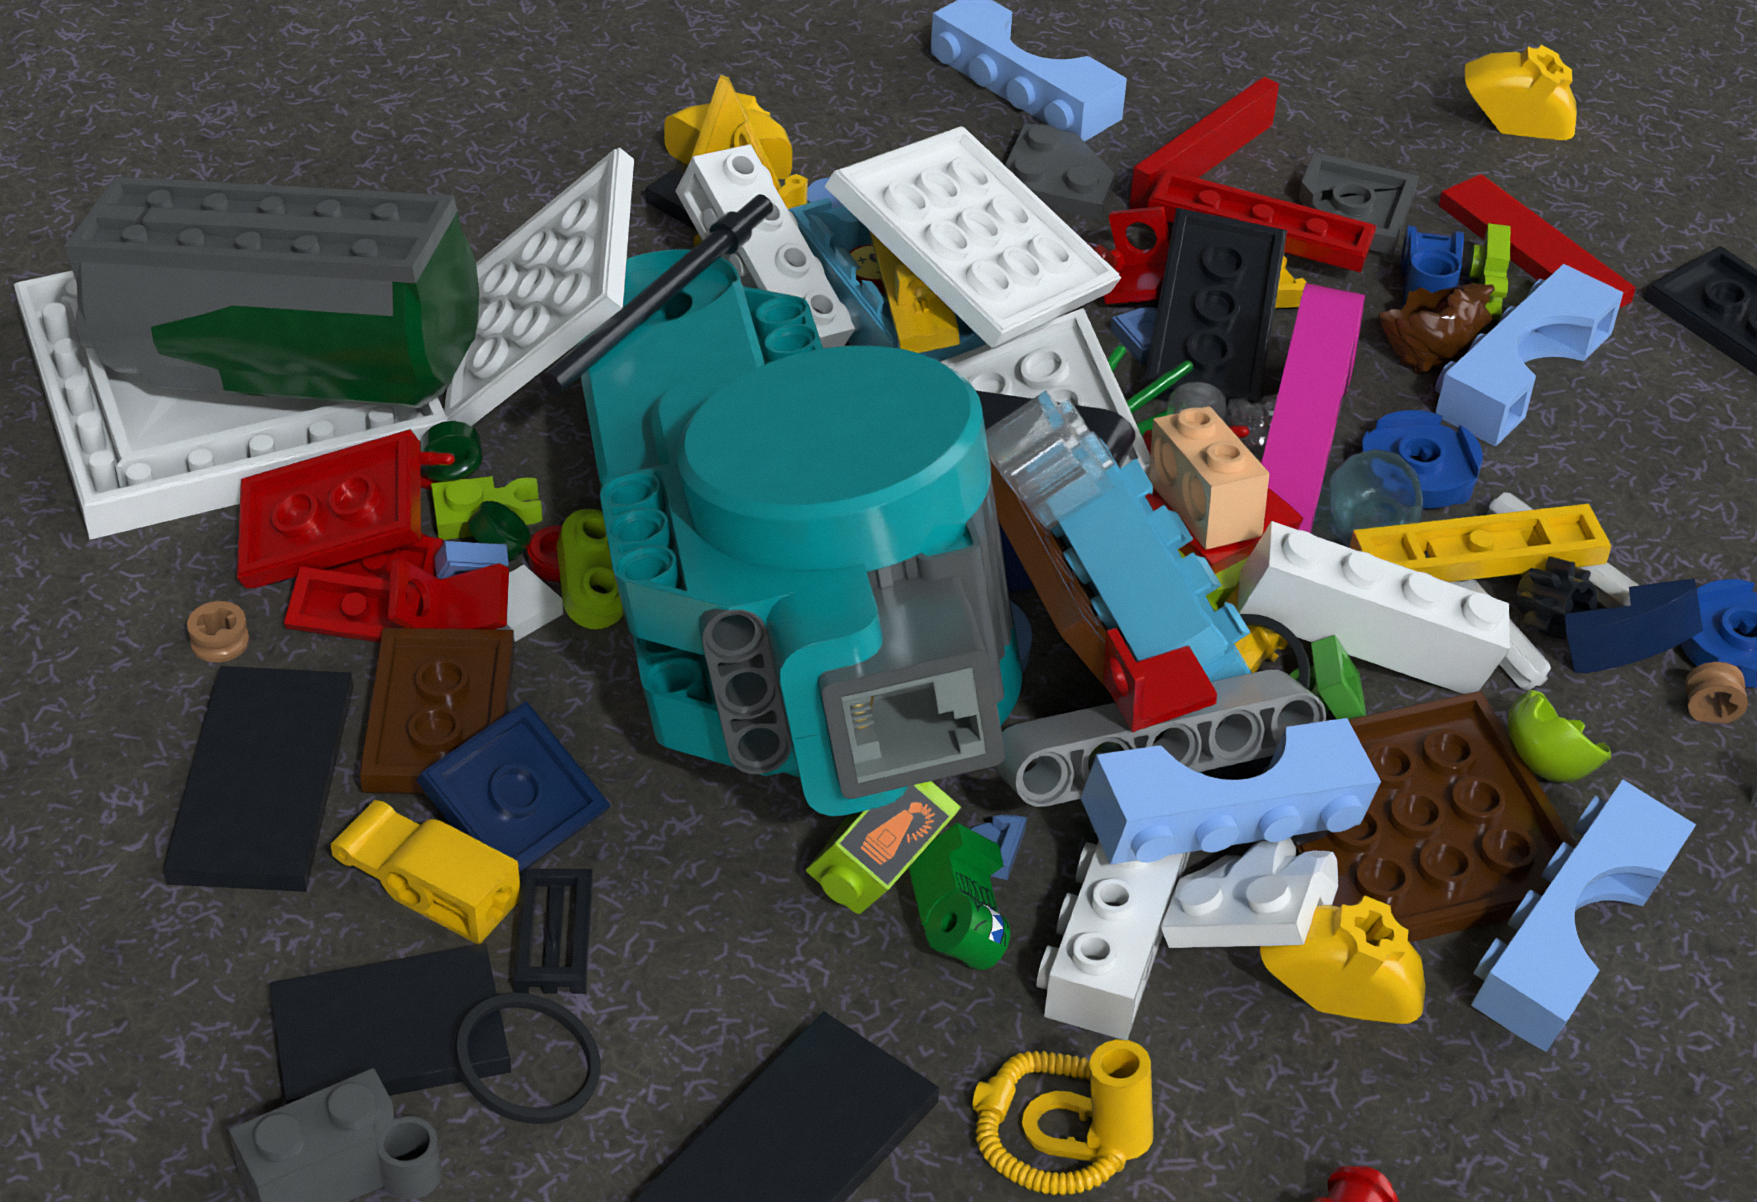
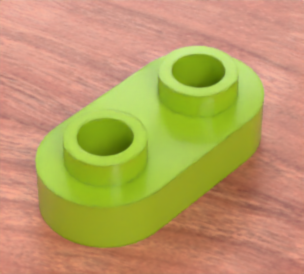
(586, 564)

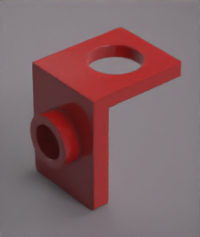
(1143, 268)
(456, 602)
(1156, 686)

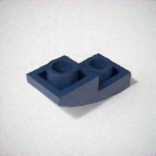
(1654, 622)

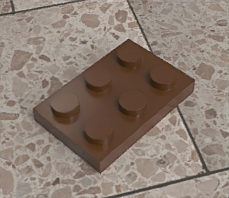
(430, 699)

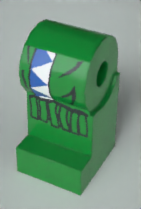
(958, 897)

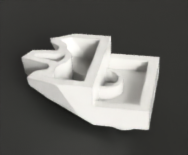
(1251, 898)

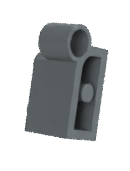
(336, 1147)

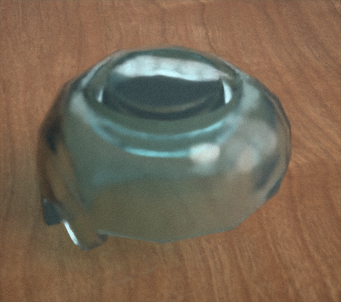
(1374, 492)

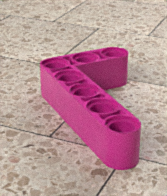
(1311, 395)

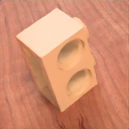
(1208, 477)

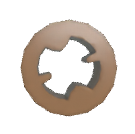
(225, 643)
(1711, 678)

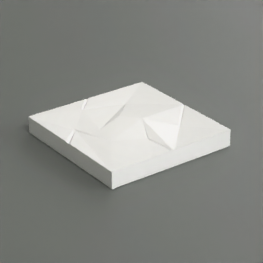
(168, 453)

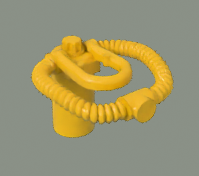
(1118, 1105)

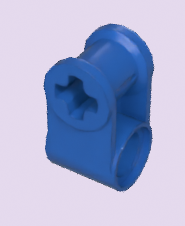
(1430, 260)

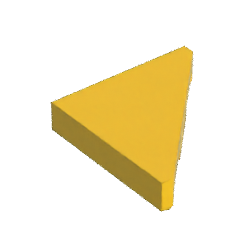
(729, 127)

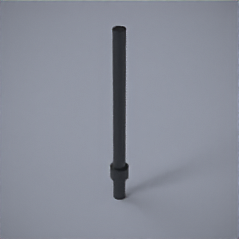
(724, 236)

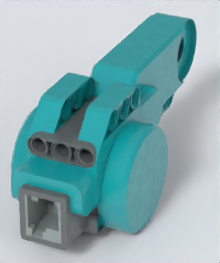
(802, 544)

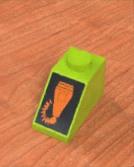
(880, 845)

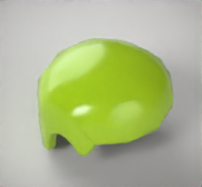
(1552, 743)

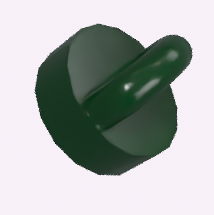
(458, 440)
(500, 525)

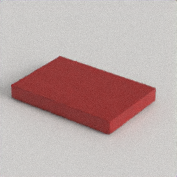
(330, 509)

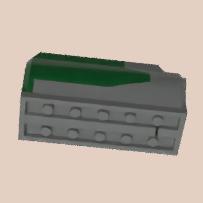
(277, 289)

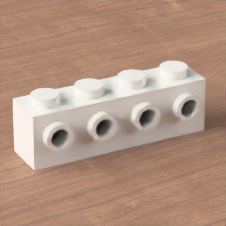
(777, 252)
(1375, 609)
(1108, 941)

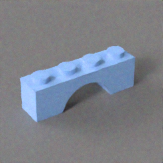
(1062, 93)
(1492, 385)
(1157, 807)
(1544, 968)

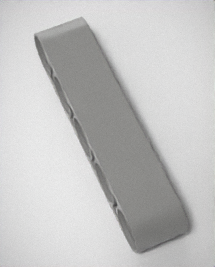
(1067, 739)

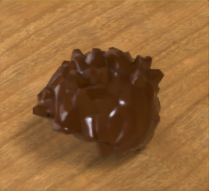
(1436, 324)

